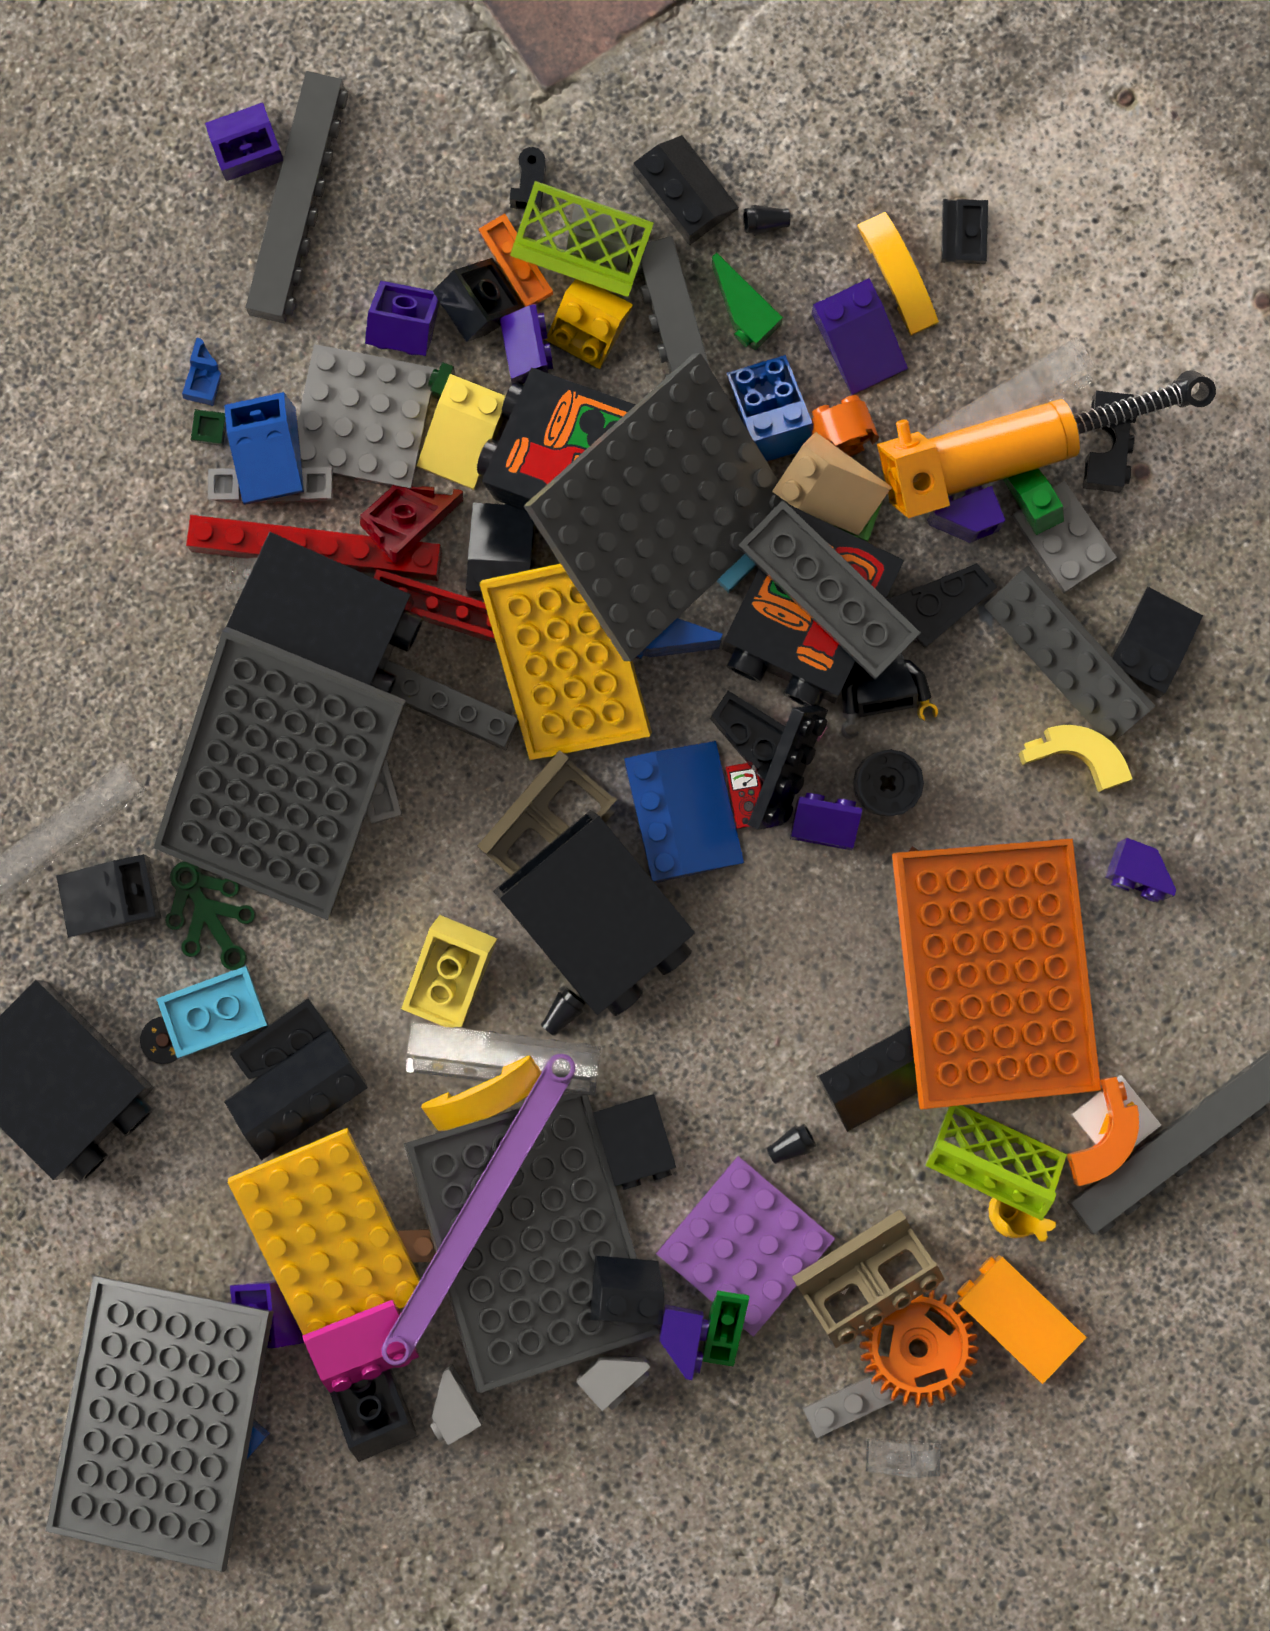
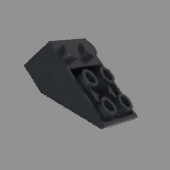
(108, 896)

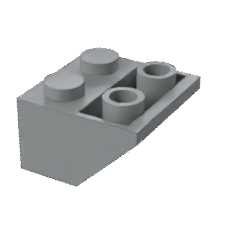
(610, 1376)

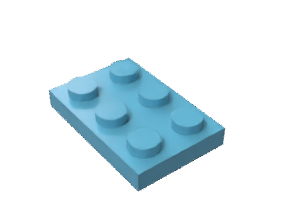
(212, 1012)

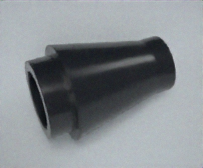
(765, 219)
(563, 1011)
(792, 1144)

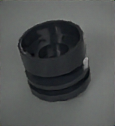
(906, 781)

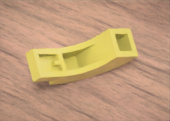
(1091, 747)

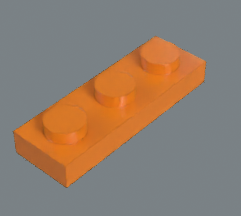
(522, 275)

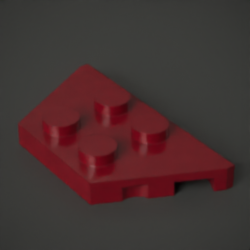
(406, 516)

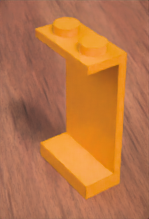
(1020, 1318)

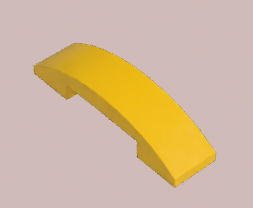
(899, 272)
(484, 1099)

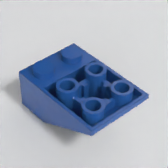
(771, 407)
(265, 447)

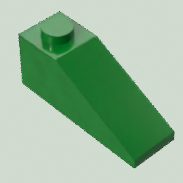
(748, 311)
(1036, 500)
(725, 1328)

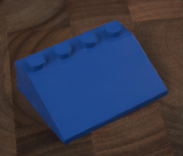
(683, 811)

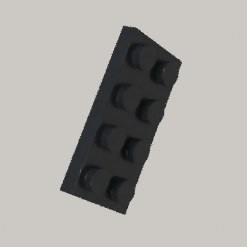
(788, 766)

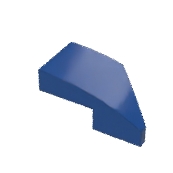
(203, 376)

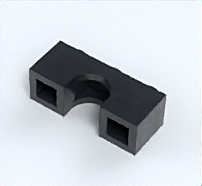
(1110, 469)

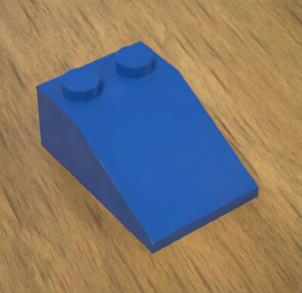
(682, 638)

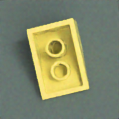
(459, 429)
(448, 972)

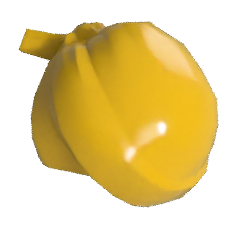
(1017, 1224)

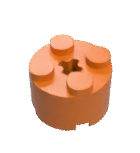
(845, 425)

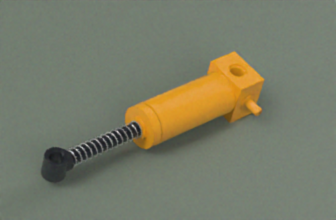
(933, 468)

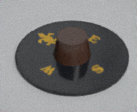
(156, 1042)

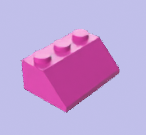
(353, 1347)

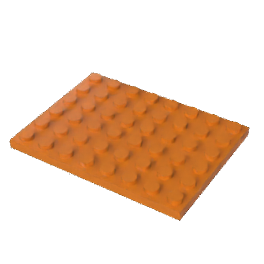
(996, 973)

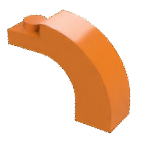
(1117, 1143)

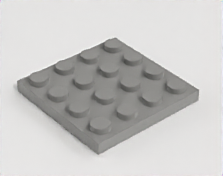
(363, 416)

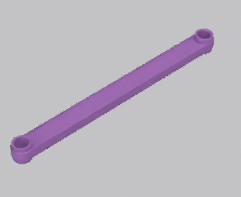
(478, 1209)

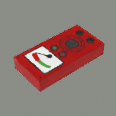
(744, 792)

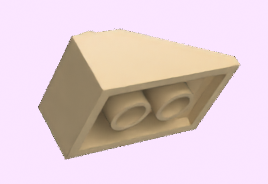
(831, 486)

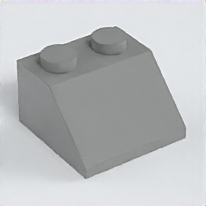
(612, 242)
(454, 1409)

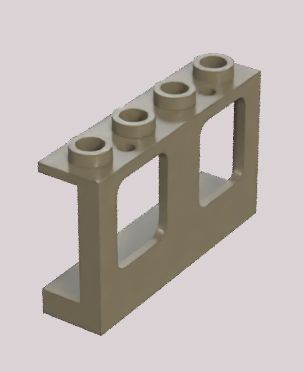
(533, 812)
(859, 1265)

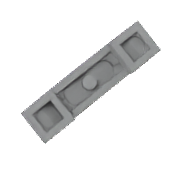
(316, 481)

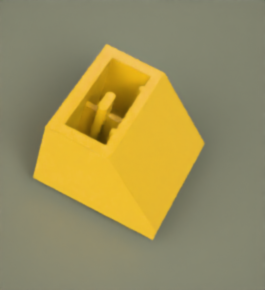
(588, 322)

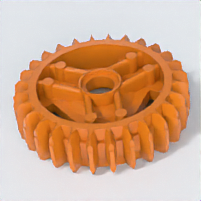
(943, 1351)

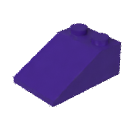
(859, 336)

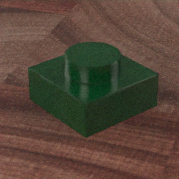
(439, 378)
(208, 427)

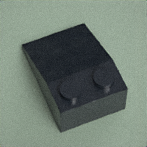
(498, 543)
(1155, 641)
(373, 1415)

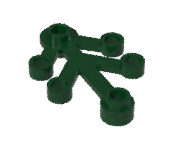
(206, 911)

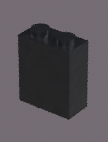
(635, 1141)

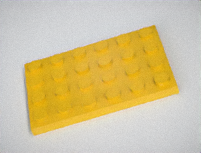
(561, 665)
(325, 1232)

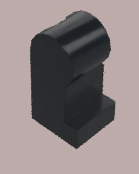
(532, 169)

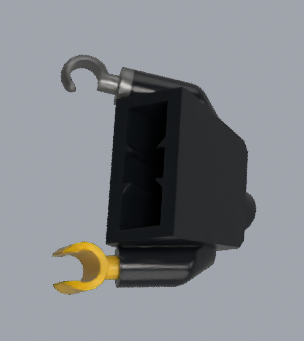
(894, 690)

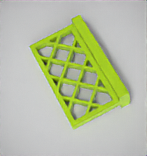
(574, 265)
(990, 1175)

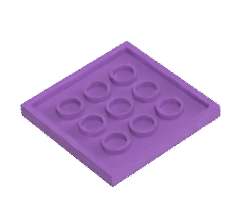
(745, 1242)

